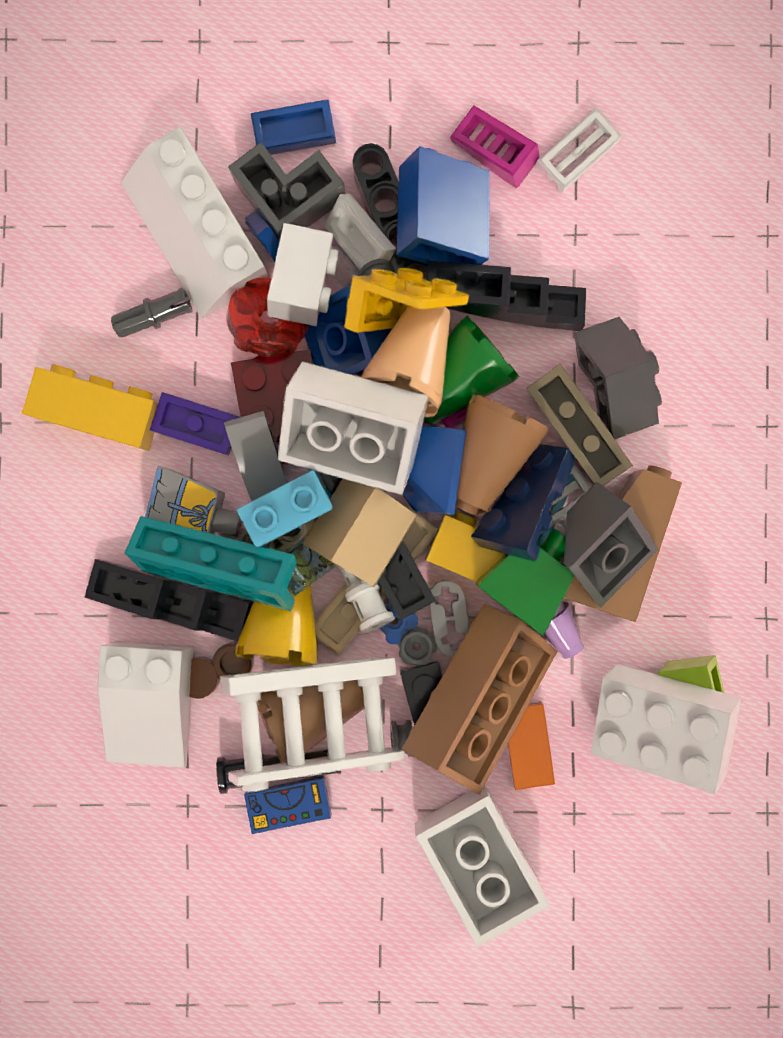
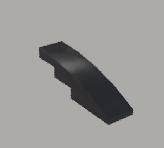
(513, 297)
(401, 578)
(167, 600)

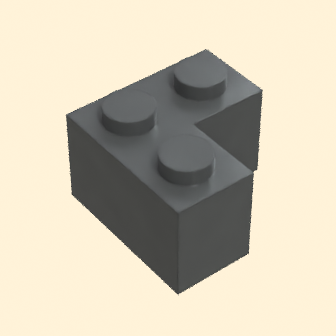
(287, 198)
(620, 375)

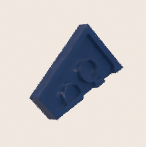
(525, 504)

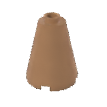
(493, 451)
(311, 714)

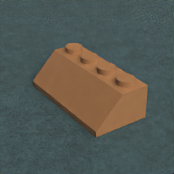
(480, 698)

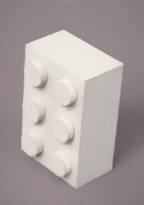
(351, 427)
(665, 727)
(480, 866)

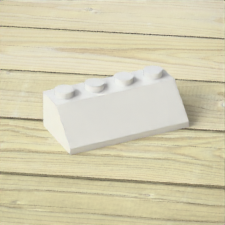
(191, 222)

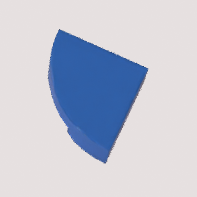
(264, 233)

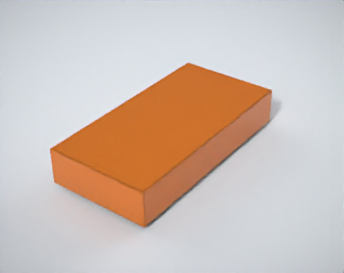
(531, 750)

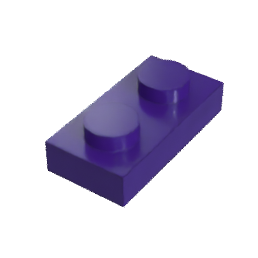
(192, 423)

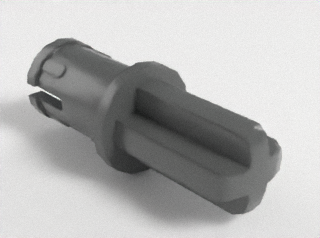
(151, 313)

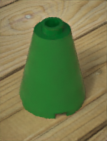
(470, 369)

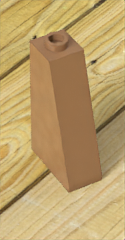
(652, 498)

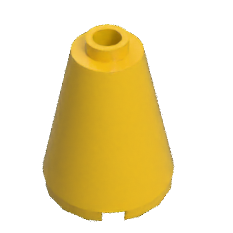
(281, 634)

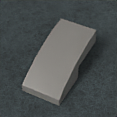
(256, 454)

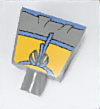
(190, 504)

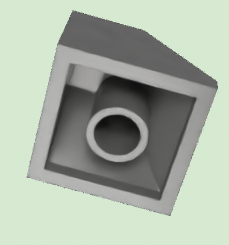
(604, 543)

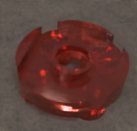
(254, 334)

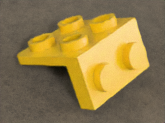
(383, 296)

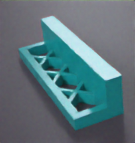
(213, 562)

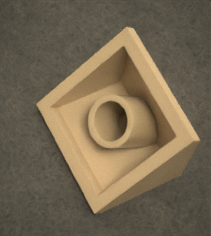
(360, 530)

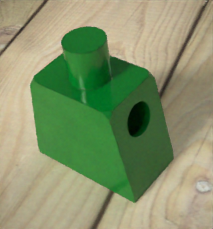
(529, 587)

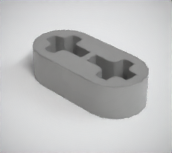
(438, 617)

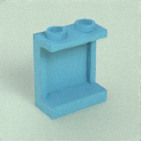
(286, 508)

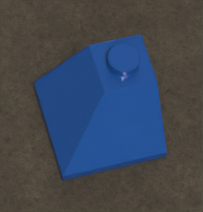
(339, 347)
(436, 471)

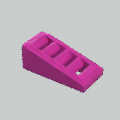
(518, 143)

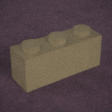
(579, 426)

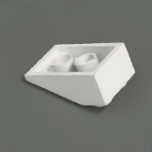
(145, 702)

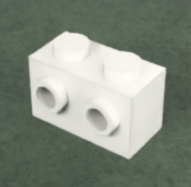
(300, 275)

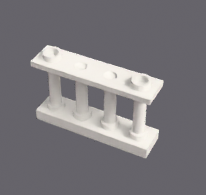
(289, 683)

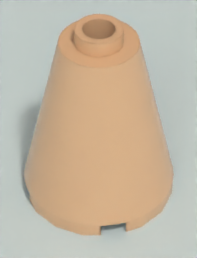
(414, 355)

